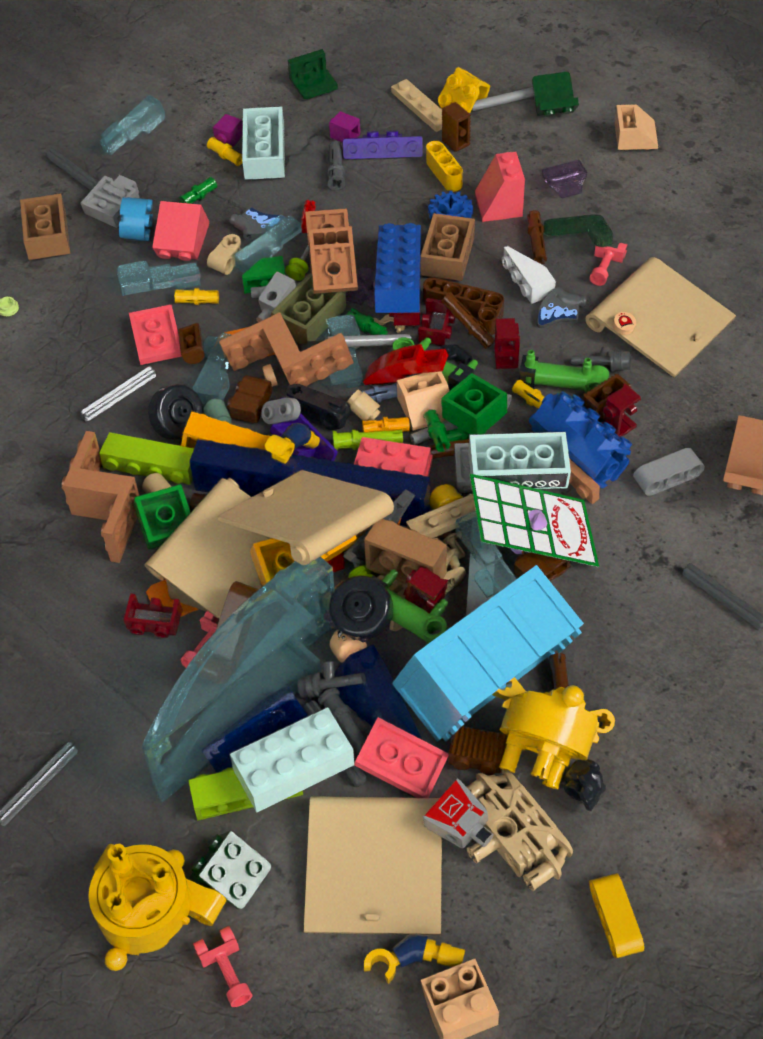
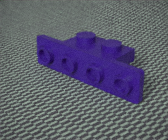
(382, 146)
(322, 451)

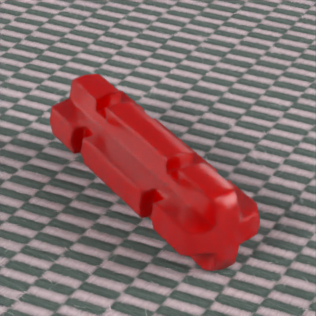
(308, 206)

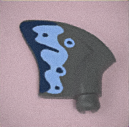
(252, 223)
(559, 307)

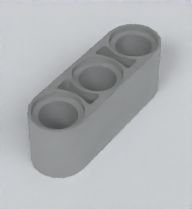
(668, 471)

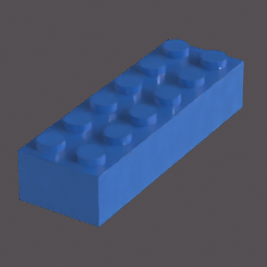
(398, 269)

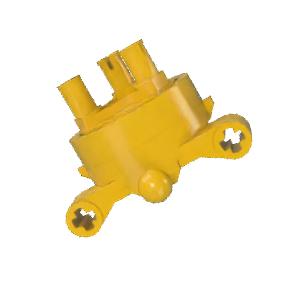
(549, 725)
(145, 900)

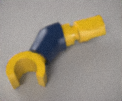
(293, 437)
(414, 949)

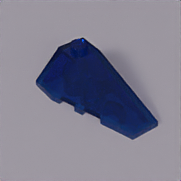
(377, 695)
(266, 718)

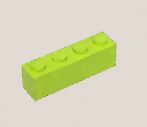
(147, 457)
(219, 794)

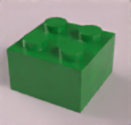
(474, 405)
(161, 514)

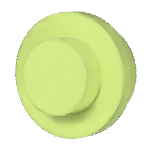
(8, 306)

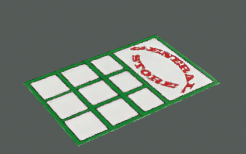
(505, 521)

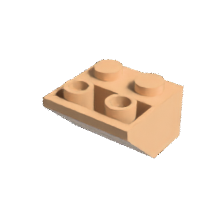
(634, 128)
(420, 394)
(460, 1001)

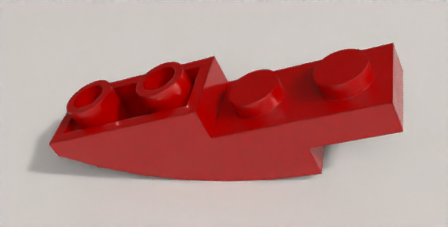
(405, 361)

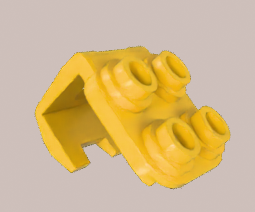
(463, 89)

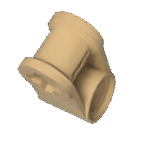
(223, 256)

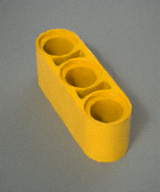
(444, 166)
(616, 915)

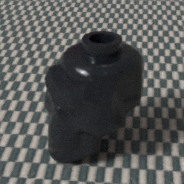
(585, 782)

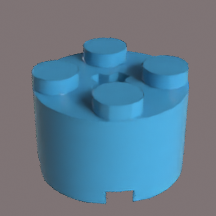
(135, 219)

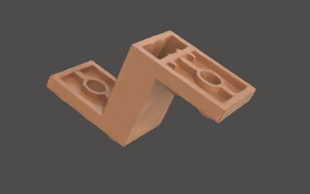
(331, 251)
(274, 337)
(746, 456)
(101, 496)

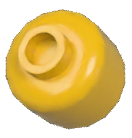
(443, 495)

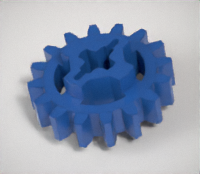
(451, 205)

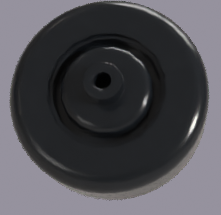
(171, 409)
(361, 607)

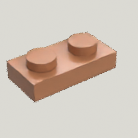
(584, 484)

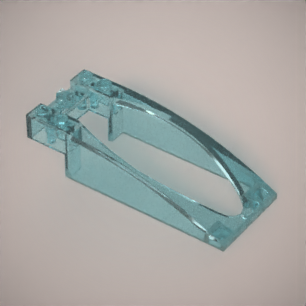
(239, 667)

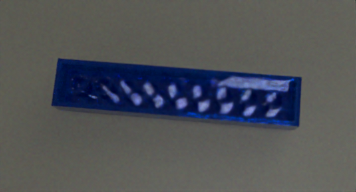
(257, 471)

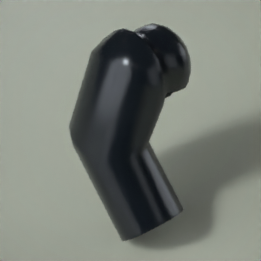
(457, 352)

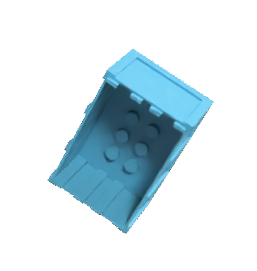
(485, 651)

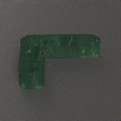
(593, 224)

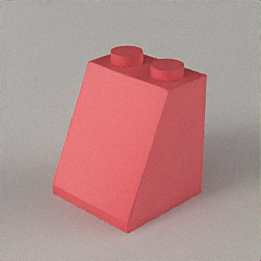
(501, 189)
(180, 230)

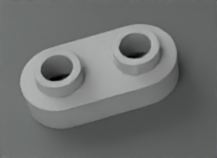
(281, 410)

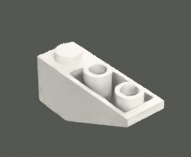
(531, 276)

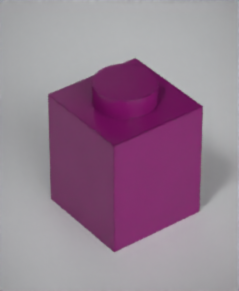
(344, 126)
(228, 130)

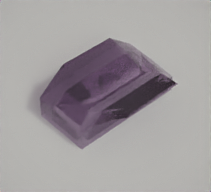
(566, 178)

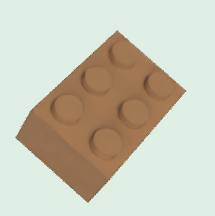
(44, 226)
(447, 247)
(404, 550)

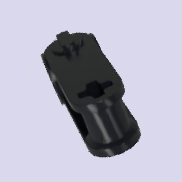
(320, 407)

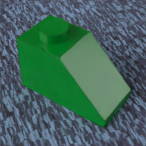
(262, 272)

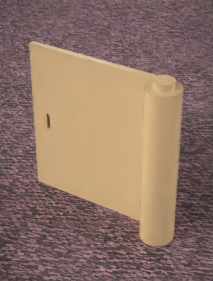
(667, 315)
(310, 513)
(206, 554)
(372, 867)

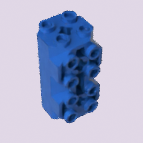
(589, 442)

